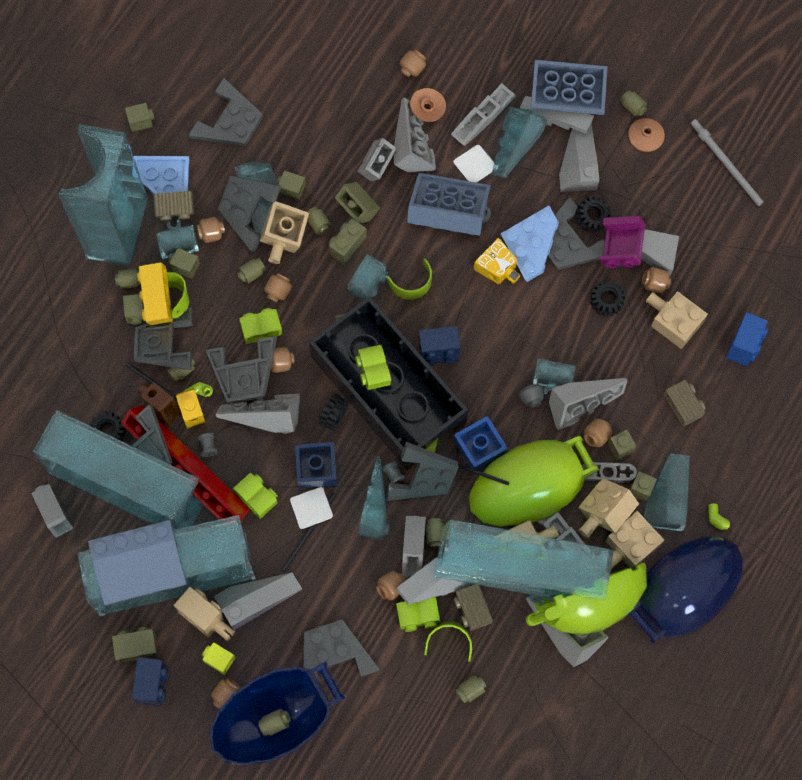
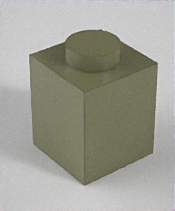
(139, 117)
(292, 185)
(184, 263)
(133, 309)
(621, 445)
(642, 486)

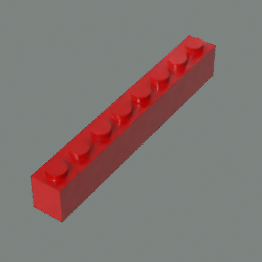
(210, 488)

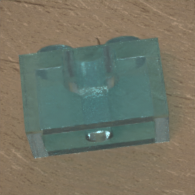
(176, 238)
(367, 278)
(552, 374)

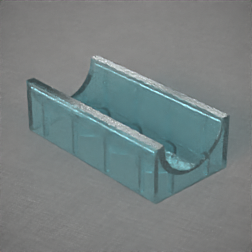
(113, 203)
(117, 472)
(210, 555)
(522, 562)

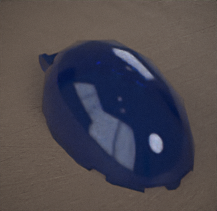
(689, 586)
(236, 729)

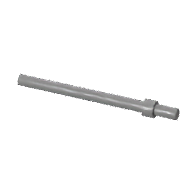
(704, 135)

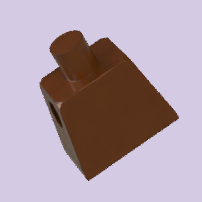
(163, 403)

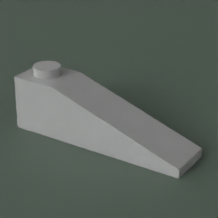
(411, 142)
(579, 163)
(578, 398)
(270, 415)
(424, 585)
(249, 600)
(571, 646)

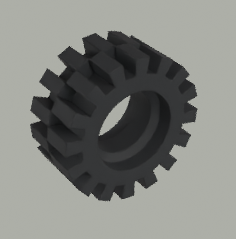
(592, 202)
(605, 308)
(333, 412)
(110, 418)

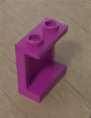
(623, 241)

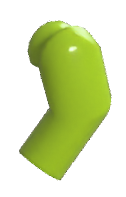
(202, 389)
(716, 519)

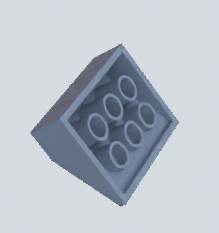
(569, 87)
(448, 204)
(137, 562)

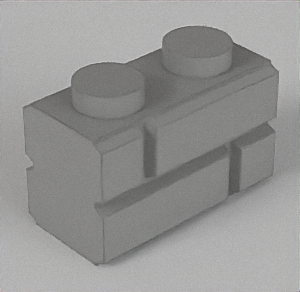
(377, 159)

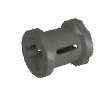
(207, 444)
(393, 473)

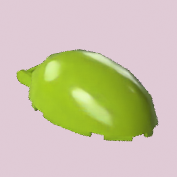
(540, 479)
(590, 615)

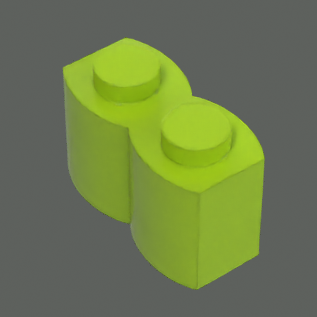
(260, 325)
(373, 367)
(256, 495)
(418, 614)

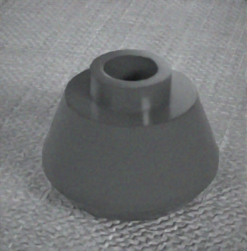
(531, 395)

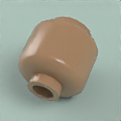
(412, 63)
(210, 229)
(656, 280)
(278, 287)
(282, 360)
(597, 433)
(388, 583)
(223, 691)

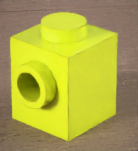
(218, 658)

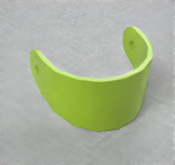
(177, 281)
(412, 294)
(450, 624)

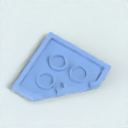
(164, 173)
(532, 241)

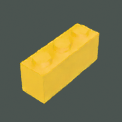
(155, 293)

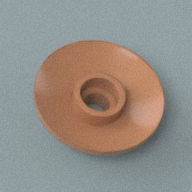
(429, 98)
(643, 141)

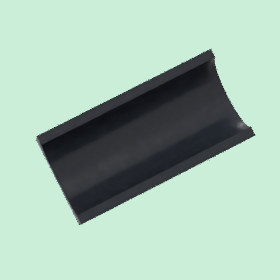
(414, 405)

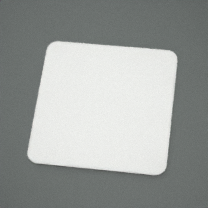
(474, 164)
(311, 507)

